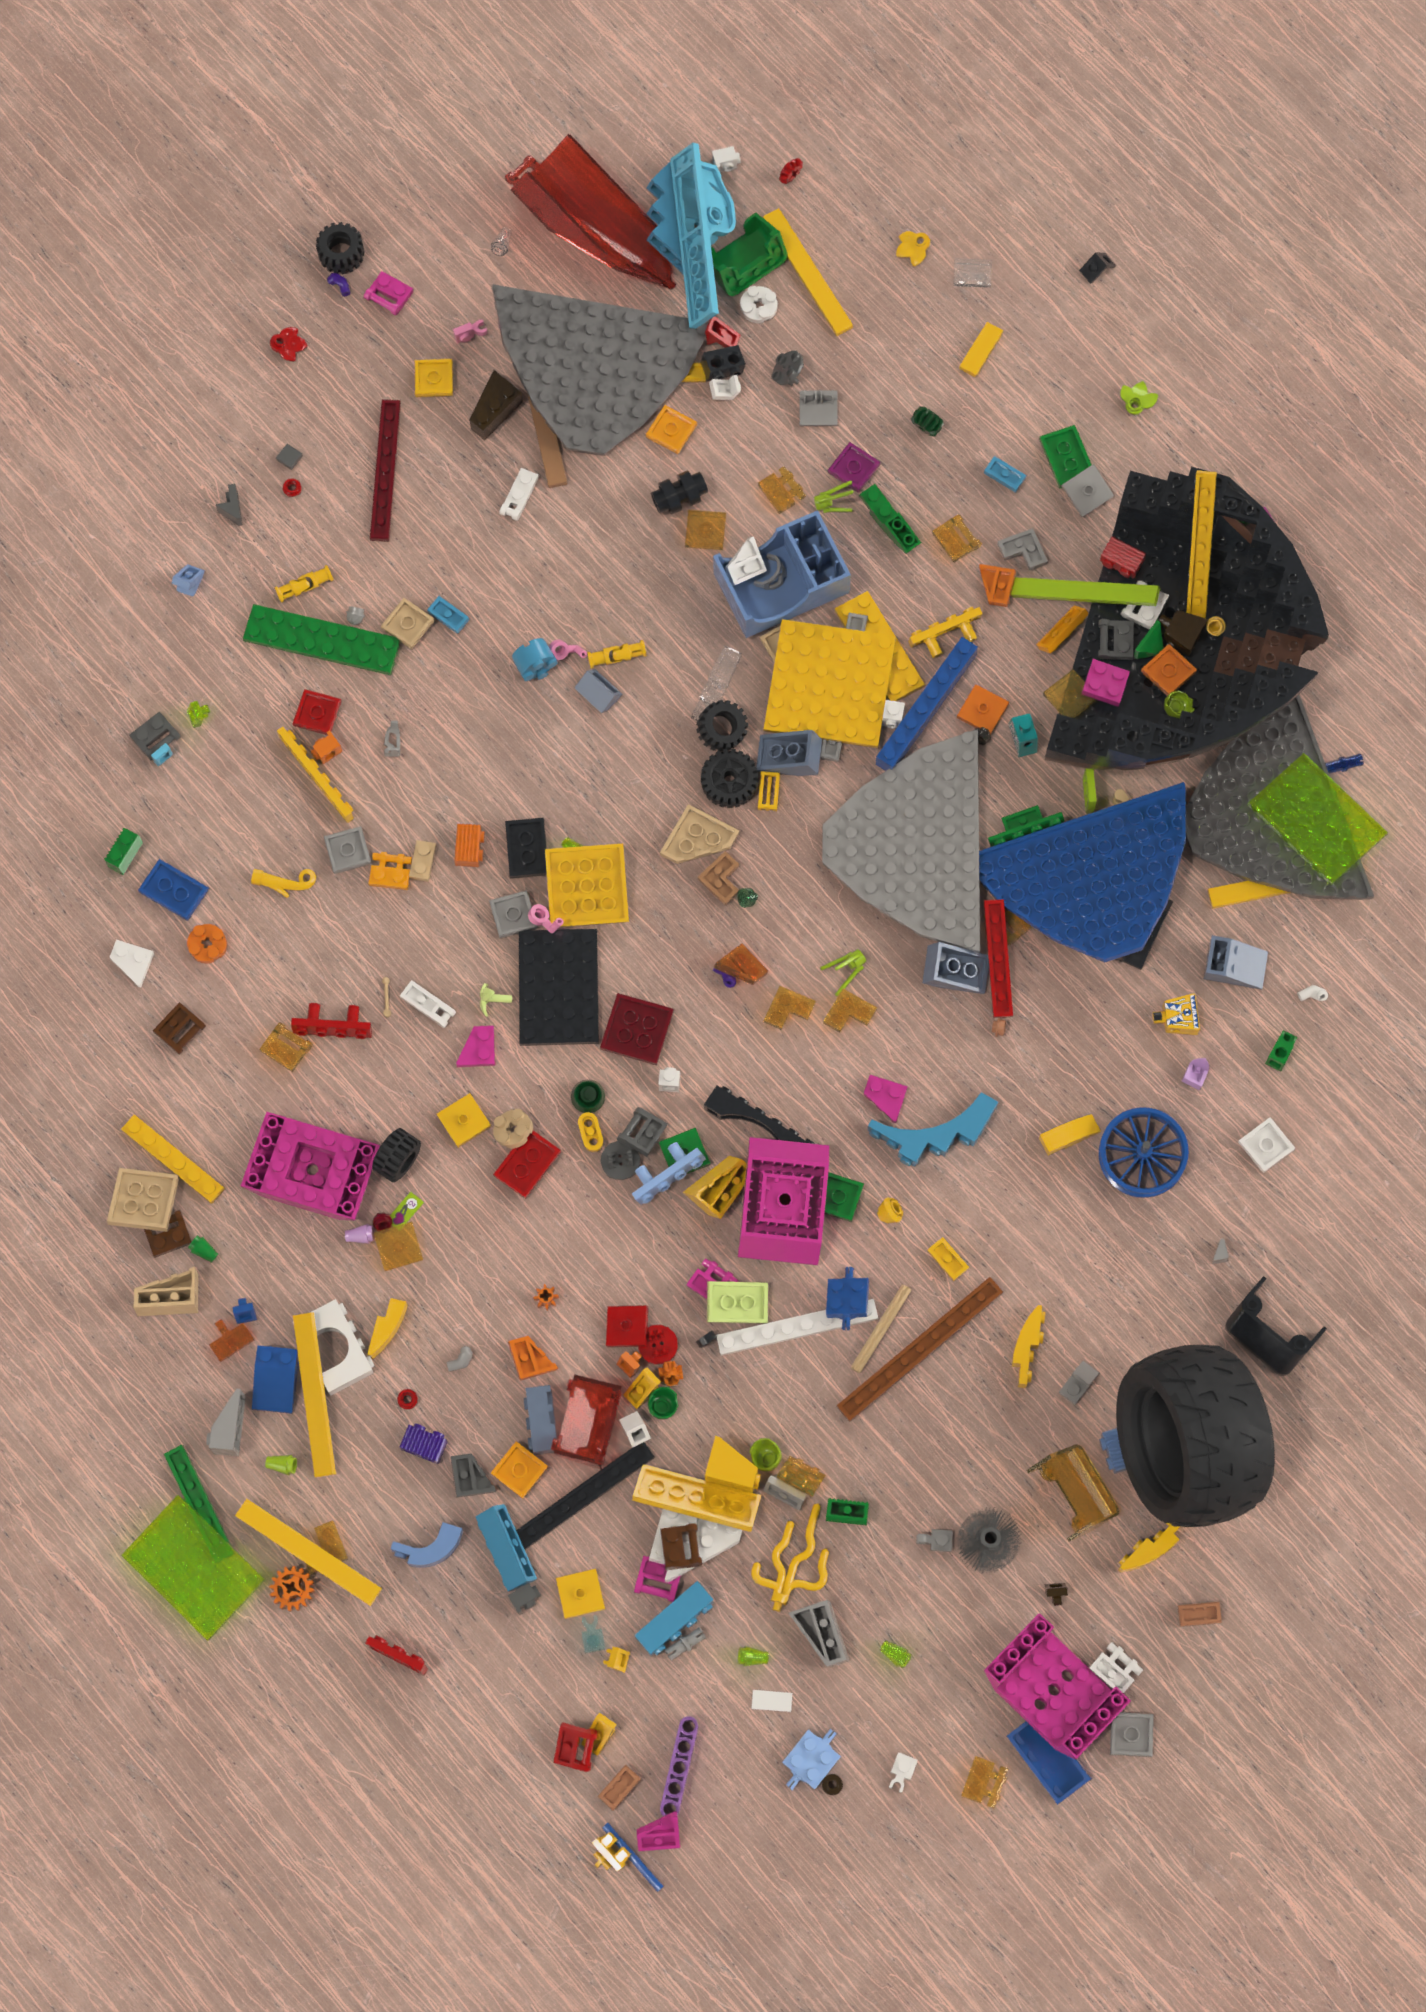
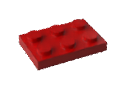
(527, 1164)
(397, 1654)

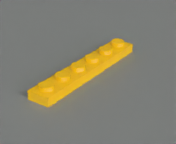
(311, 767)
(172, 1159)

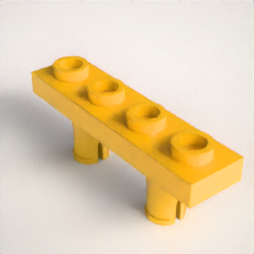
(952, 622)

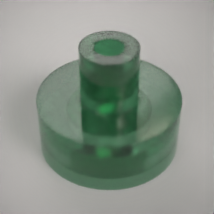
(747, 897)

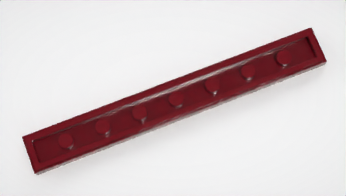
(385, 470)

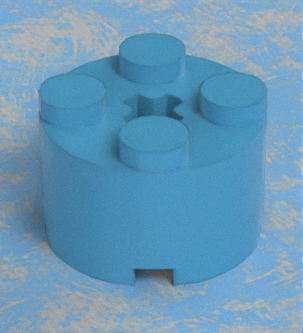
(534, 659)

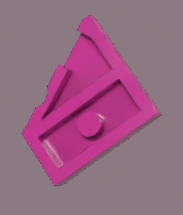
(479, 1048)
(885, 1095)
(659, 1834)

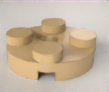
(507, 1120)

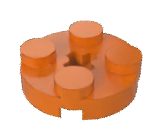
(212, 952)

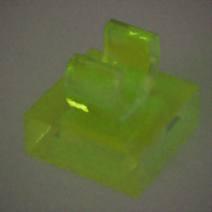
(197, 713)

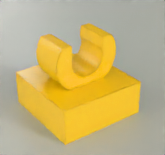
(618, 1659)

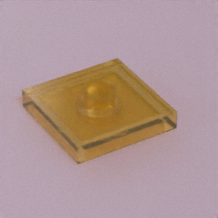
(705, 529)
(1067, 696)
(398, 1246)

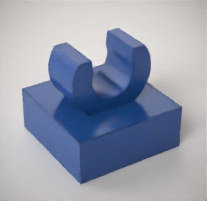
(244, 1312)

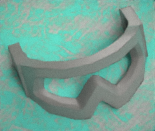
(765, 585)
(390, 747)

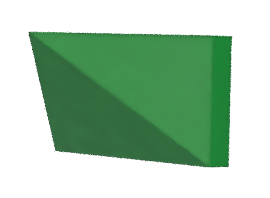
(1151, 643)

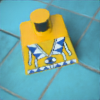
(1179, 1015)

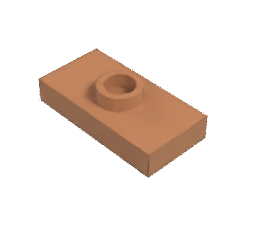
(1199, 1614)
(619, 1787)

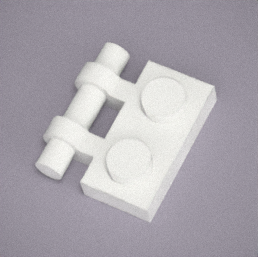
(1111, 1673)

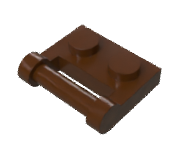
(174, 1024)
(170, 1240)
(674, 1549)

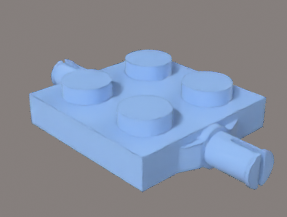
(811, 1759)

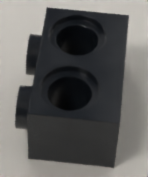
(722, 359)

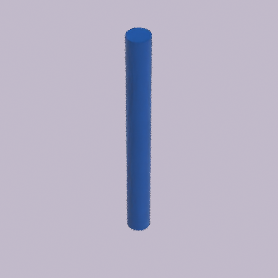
(635, 1859)

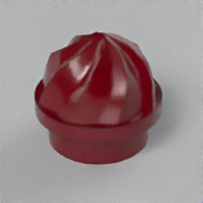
(382, 1221)

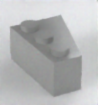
(822, 1631)

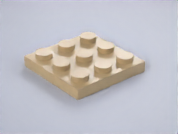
(143, 1199)

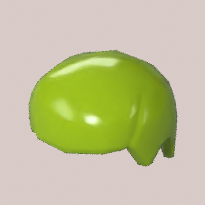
(1176, 702)
(765, 1454)

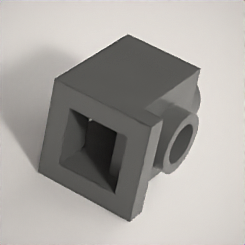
(524, 1597)

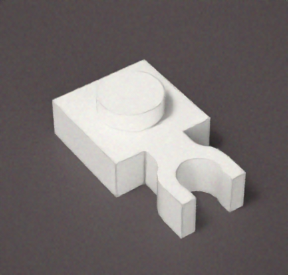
(902, 1768)

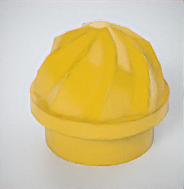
(1215, 625)

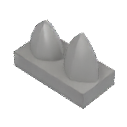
(785, 1492)

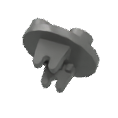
(788, 368)
(610, 1161)

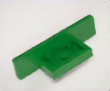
(1024, 823)

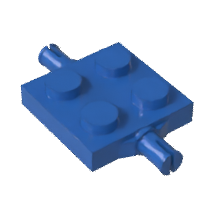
(847, 1298)

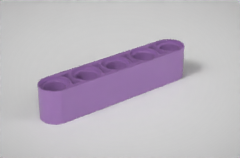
(679, 1757)

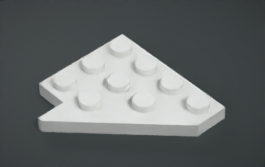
(711, 1539)

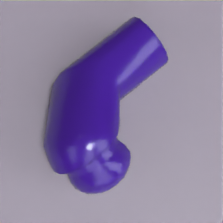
(335, 278)
(729, 981)

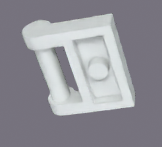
(1147, 614)

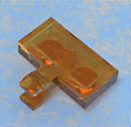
(230, 1341)

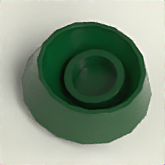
(587, 1096)

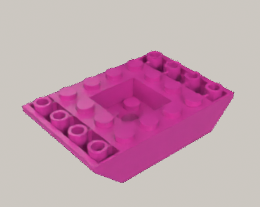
(290, 1147)
(776, 1230)

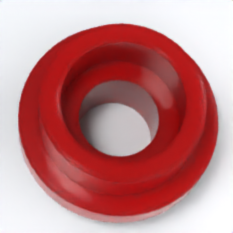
(292, 483)
(404, 1393)

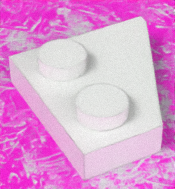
(745, 563)
(132, 960)

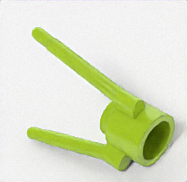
(824, 500)
(853, 960)

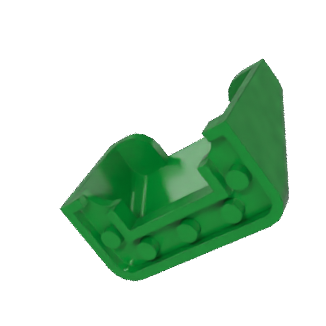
(749, 256)

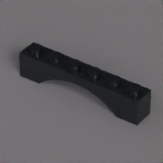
(727, 1106)

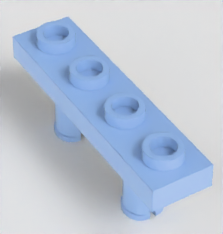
(662, 1182)

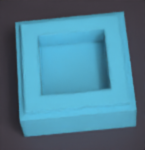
(162, 754)

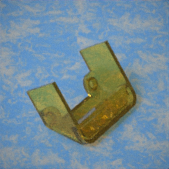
(1081, 1488)

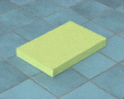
(737, 1302)

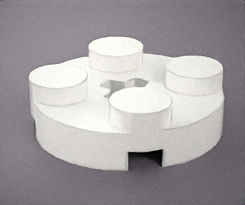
(758, 294)

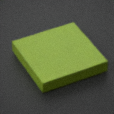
(1089, 790)

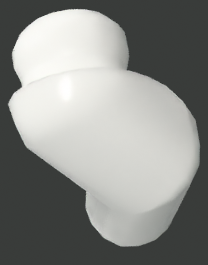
(1314, 992)

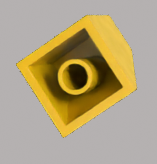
(731, 1468)

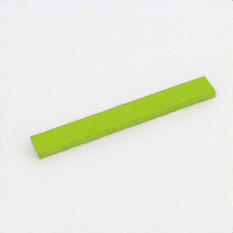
(1085, 591)

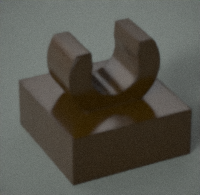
(1056, 1591)

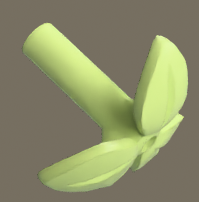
(487, 995)

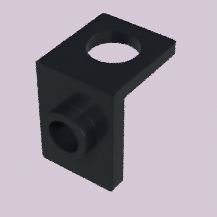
(1096, 265)

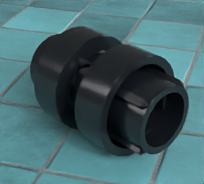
(686, 489)

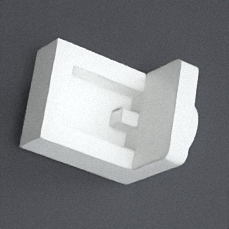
(725, 389)

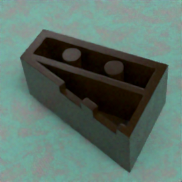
(495, 405)

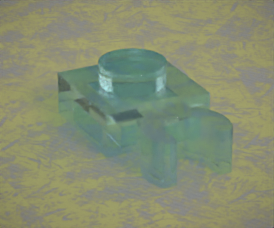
(592, 1638)

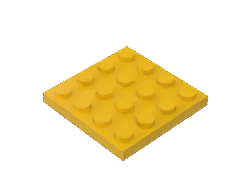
(587, 884)

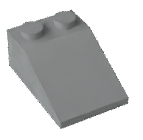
(227, 1429)

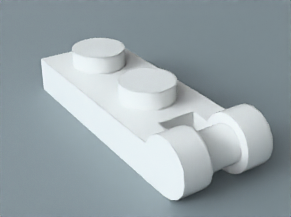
(519, 494)
(427, 1003)

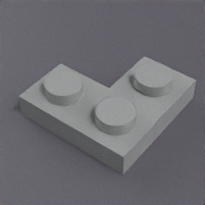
(1025, 544)

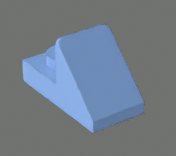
(188, 579)

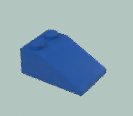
(275, 1379)

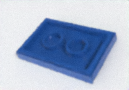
(173, 889)

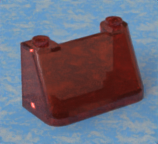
(588, 1421)

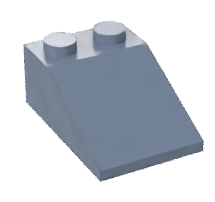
(790, 753)
(955, 968)

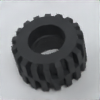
(337, 235)
(732, 714)
(396, 1155)

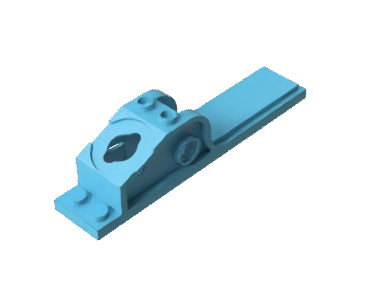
(714, 217)

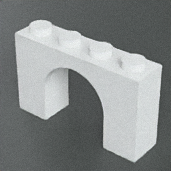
(355, 1365)

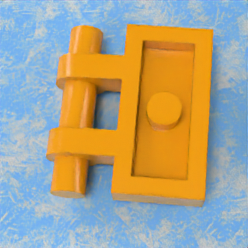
(388, 876)

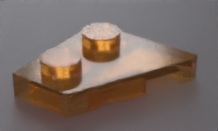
(742, 965)

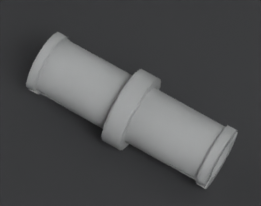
(685, 1643)

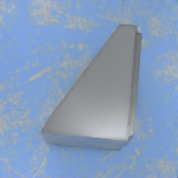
(1221, 1253)

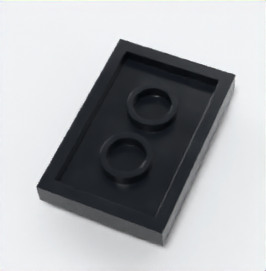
(526, 847)

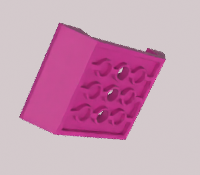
(1036, 1662)

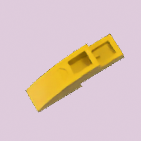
(1028, 1338)
(1147, 1551)

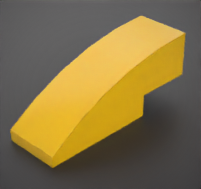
(1069, 1134)
(387, 1326)

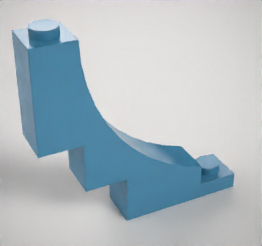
(663, 212)

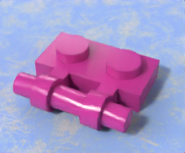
(699, 1280)

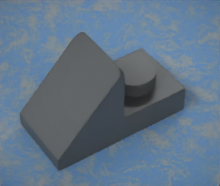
(231, 508)

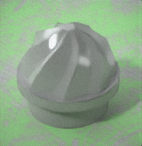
(355, 615)

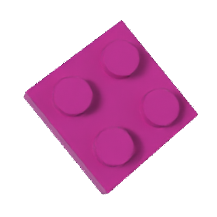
(1105, 682)

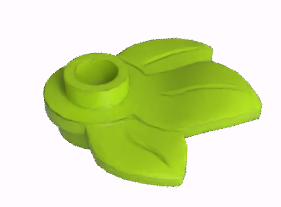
(1139, 396)

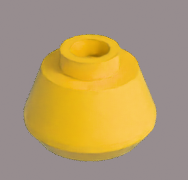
(890, 1211)

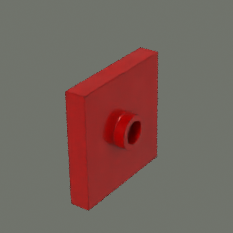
(316, 712)
(627, 1326)

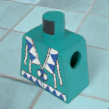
(1023, 731)

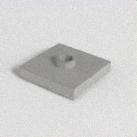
(1087, 490)
(347, 850)
(512, 914)
(1132, 1735)

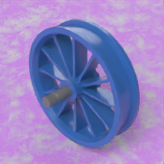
(1143, 1152)

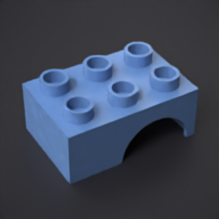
(813, 576)

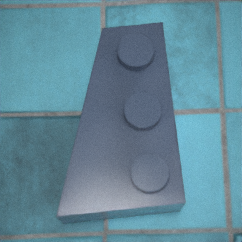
(541, 1419)

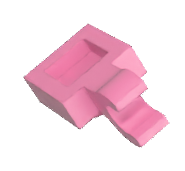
(466, 332)

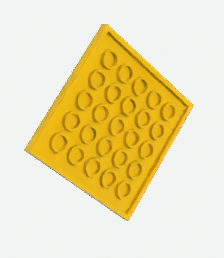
(830, 682)

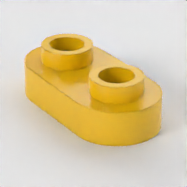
(590, 1133)

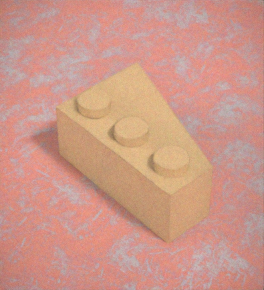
(168, 1296)

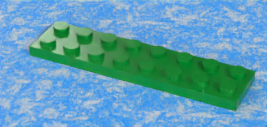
(321, 639)

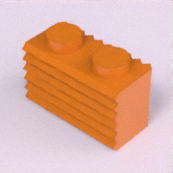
(468, 845)

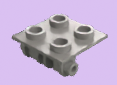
(818, 408)

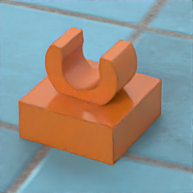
(629, 1363)

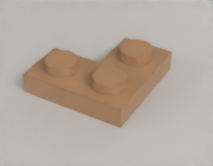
(716, 880)

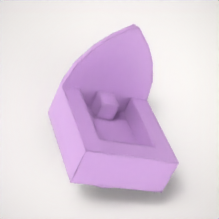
(1196, 1073)

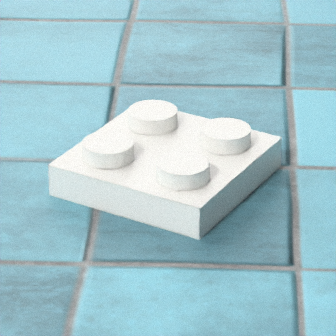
(1266, 1145)

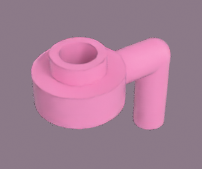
(565, 649)
(543, 915)

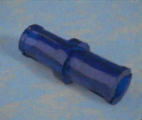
(1344, 764)

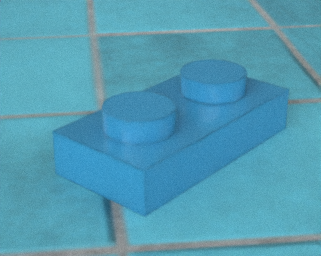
(1005, 474)
(448, 614)

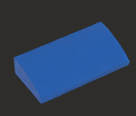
(1055, 1770)

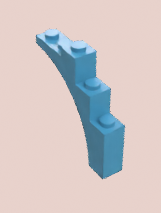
(940, 1138)

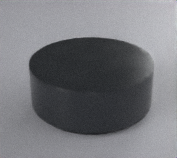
(703, 1341)

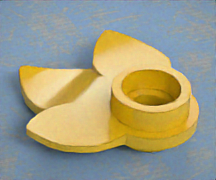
(911, 248)

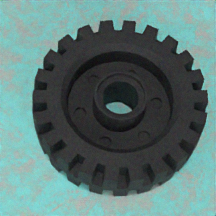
(729, 792)

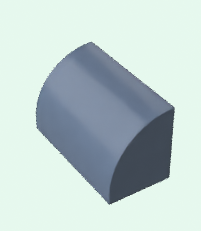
(598, 690)

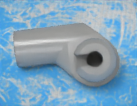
(462, 1361)

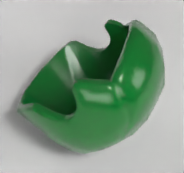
(663, 1403)

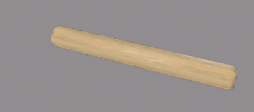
(881, 1328)

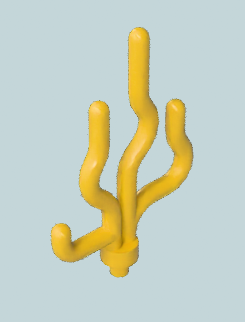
(783, 1586)

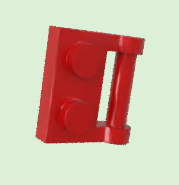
(568, 1746)

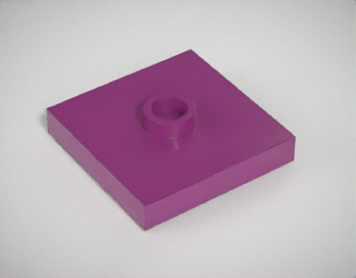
(854, 466)

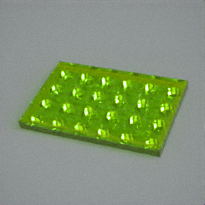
(1317, 819)
(193, 1567)

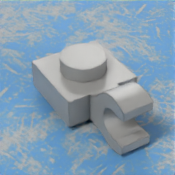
(939, 1540)

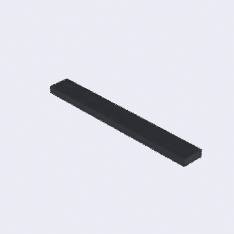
(584, 1494)

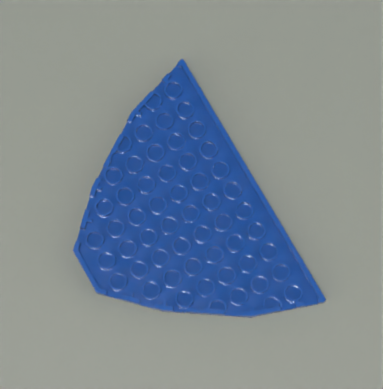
(1095, 877)

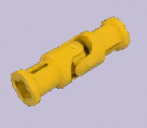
(296, 587)
(618, 652)

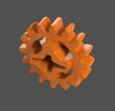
(287, 1597)

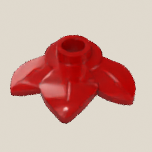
(290, 343)

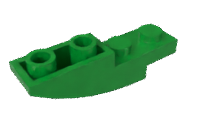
(889, 520)

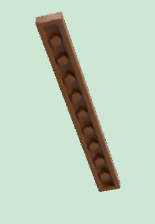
(919, 1349)

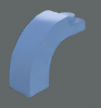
(437, 1552)

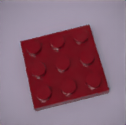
(637, 1029)

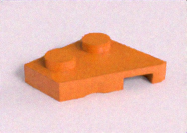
(997, 584)
(529, 1359)

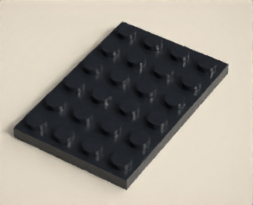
(558, 987)

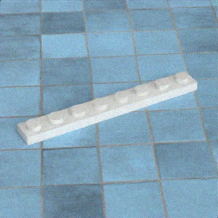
(786, 1330)

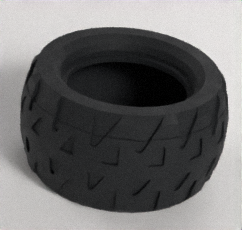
(1195, 1435)

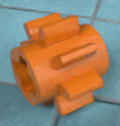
(545, 1290)
(670, 1373)

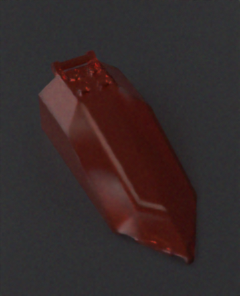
(590, 211)

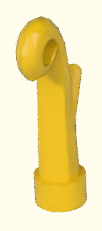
(279, 884)

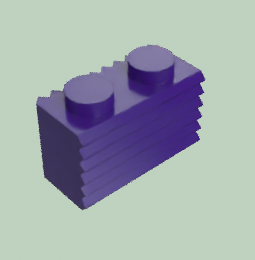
(423, 1443)

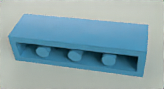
(506, 1547)
(674, 1618)

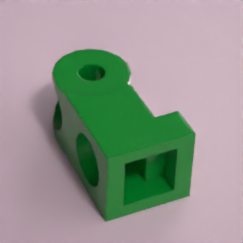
(1281, 1051)

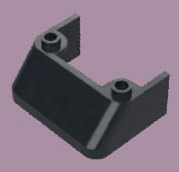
(1262, 1340)

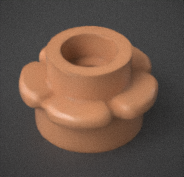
(999, 1027)

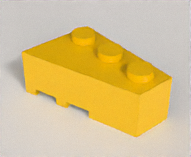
(718, 1187)

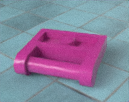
(390, 288)
(655, 1572)

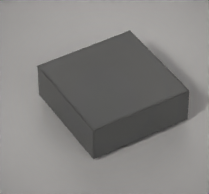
(289, 456)

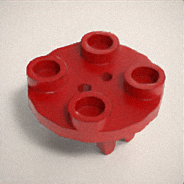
(660, 1353)

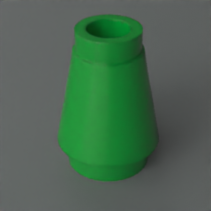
(203, 1249)

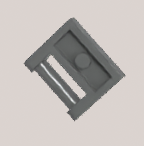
(1122, 639)
(151, 731)
(648, 1134)

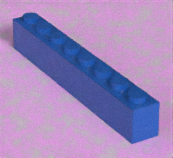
(927, 704)

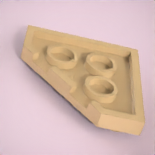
(697, 837)

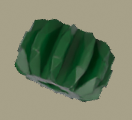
(927, 421)

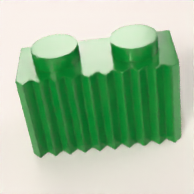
(123, 851)
(847, 1512)

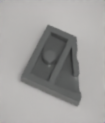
(469, 1477)

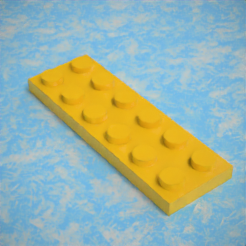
(903, 676)
(696, 1498)

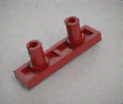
(337, 1028)

